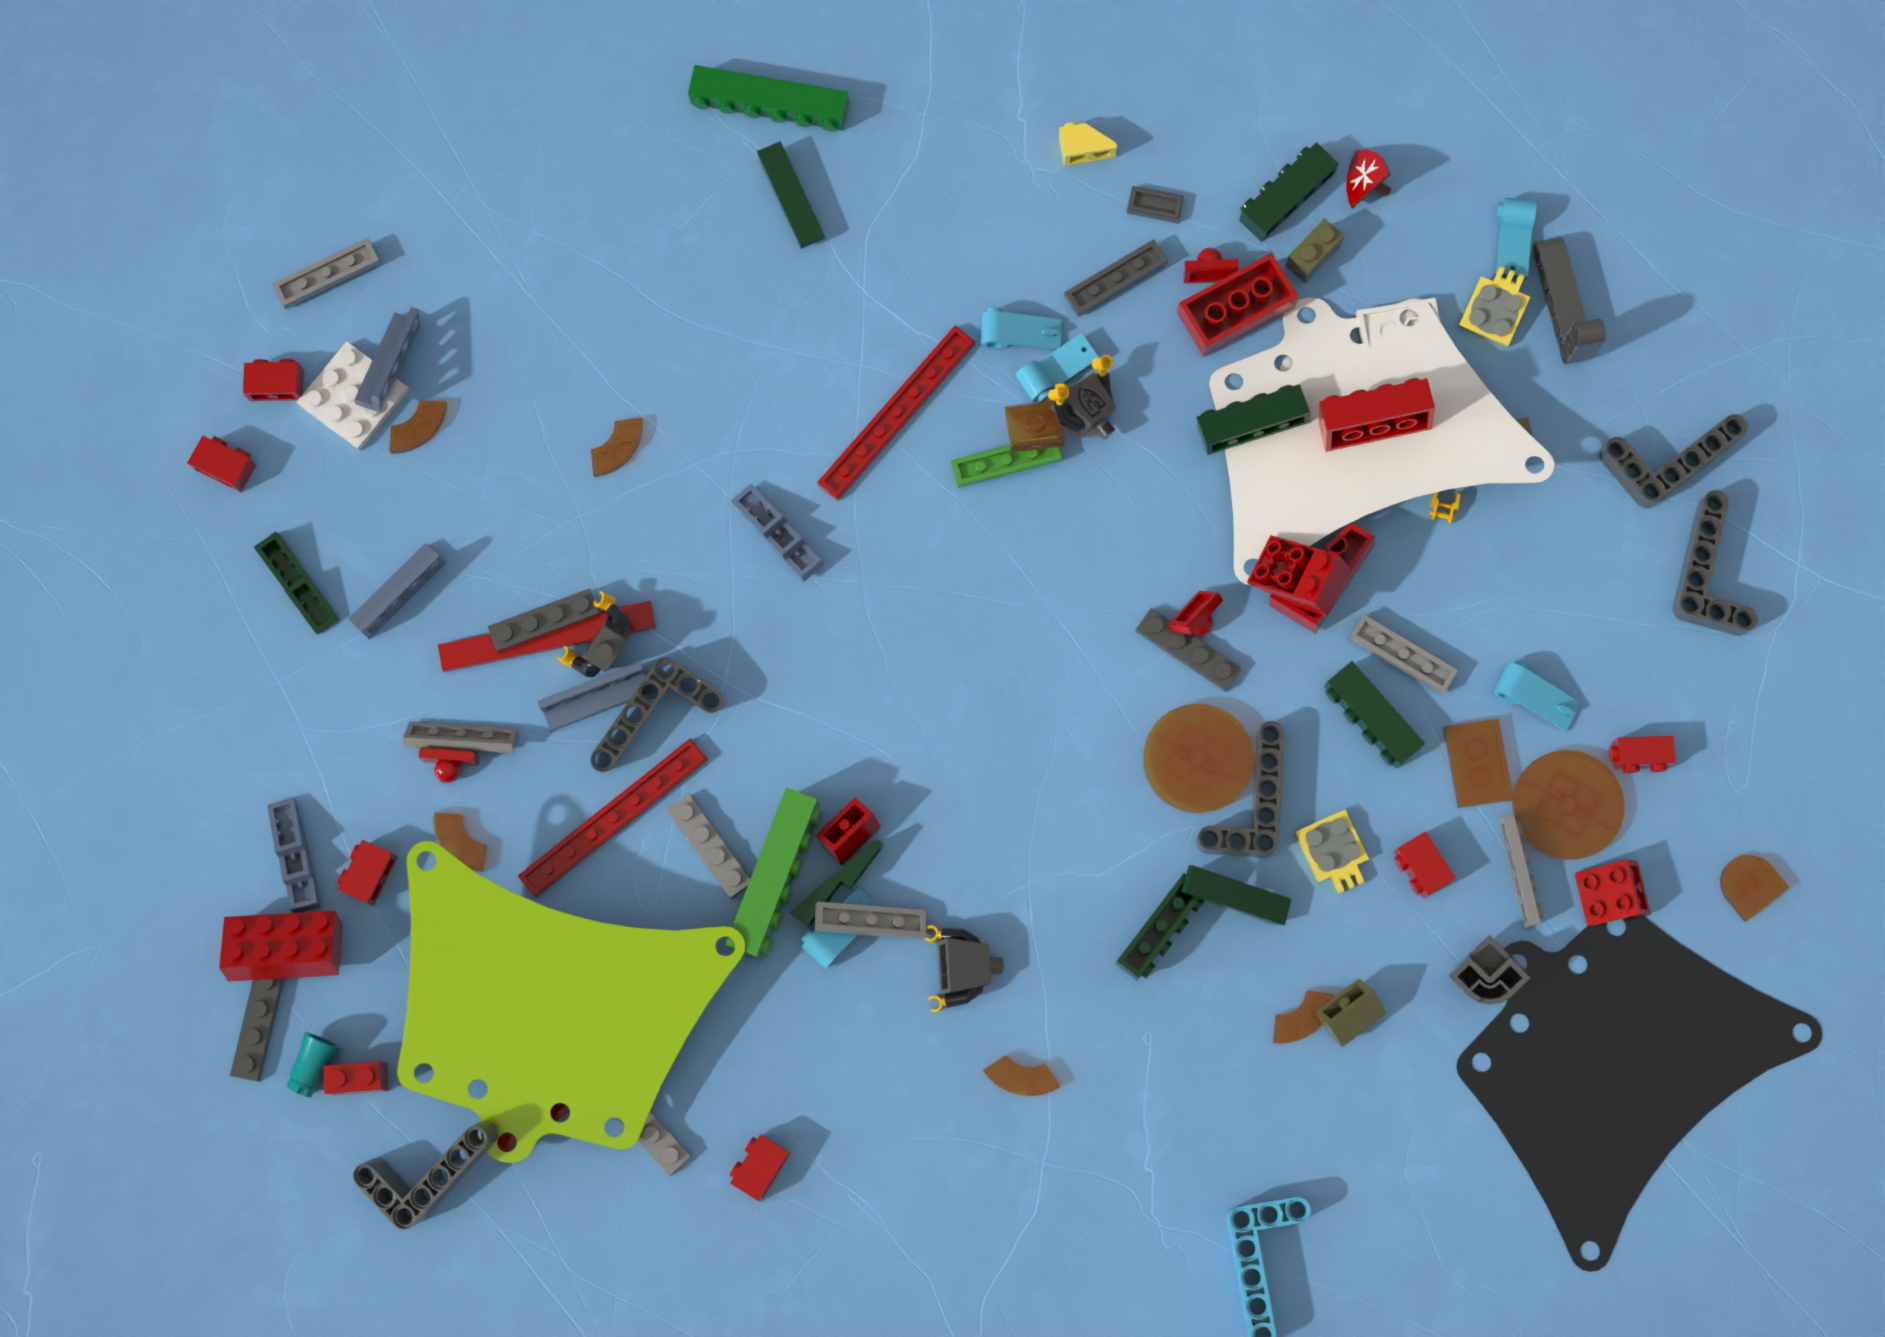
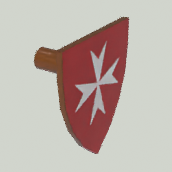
(1366, 174)

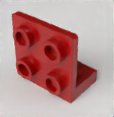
(1612, 892)

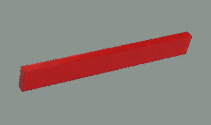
(896, 413)
(481, 649)
(612, 818)

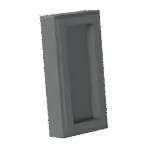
(1155, 204)

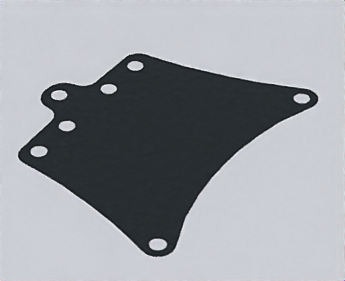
(1619, 1067)

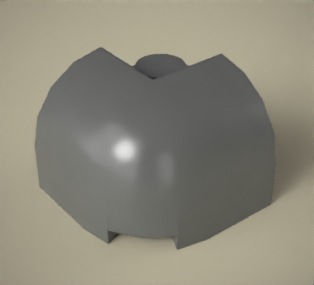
(1489, 973)

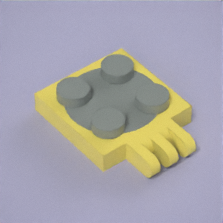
(1496, 307)
(1333, 850)

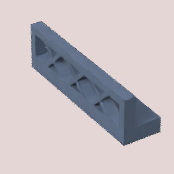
(388, 360)
(397, 590)
(593, 697)

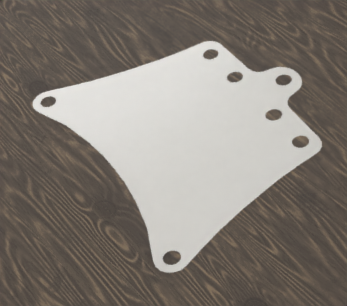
(1301, 492)

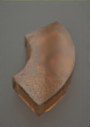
(418, 428)
(618, 448)
(454, 839)
(1302, 1021)
(1021, 1080)

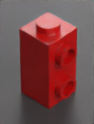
(1642, 752)

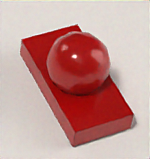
(1209, 267)
(1196, 614)
(448, 761)

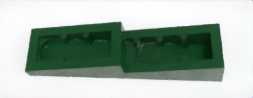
(790, 194)
(296, 582)
(847, 876)
(1236, 895)

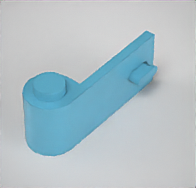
(1515, 235)
(1017, 329)
(1056, 368)
(1526, 688)
(829, 946)

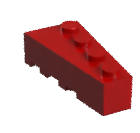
(1353, 546)

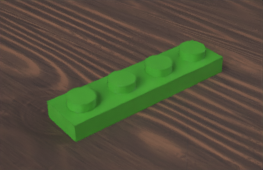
(1000, 463)

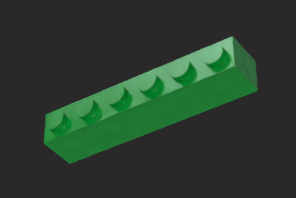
(768, 98)

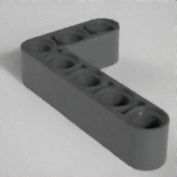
(1576, 337)
(1677, 466)
(1703, 571)
(647, 706)
(1260, 802)
(432, 1181)

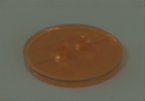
(1198, 758)
(1568, 805)

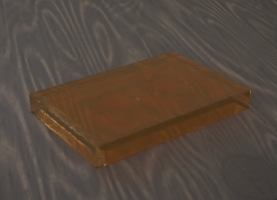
(1478, 763)

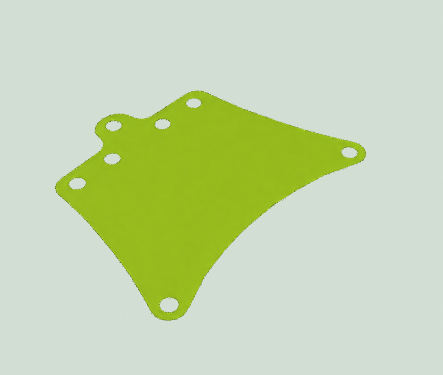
(546, 1006)

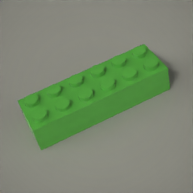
(774, 872)

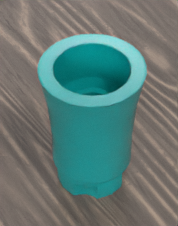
(310, 1064)

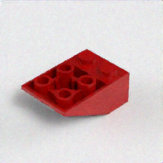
(1300, 575)

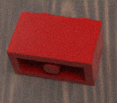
(273, 380)
(222, 463)
(848, 831)
(1423, 865)
(366, 872)
(355, 1078)
(759, 1167)

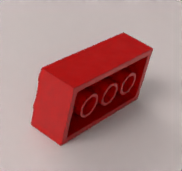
(1237, 304)
(1376, 414)
(281, 946)

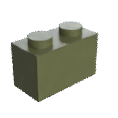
(1314, 250)
(1350, 1012)

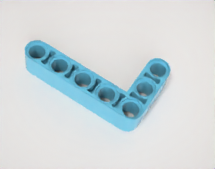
(1255, 1260)

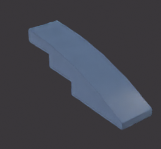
(777, 532)
(293, 855)

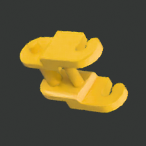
(1453, 508)

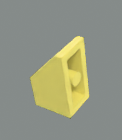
(1084, 144)

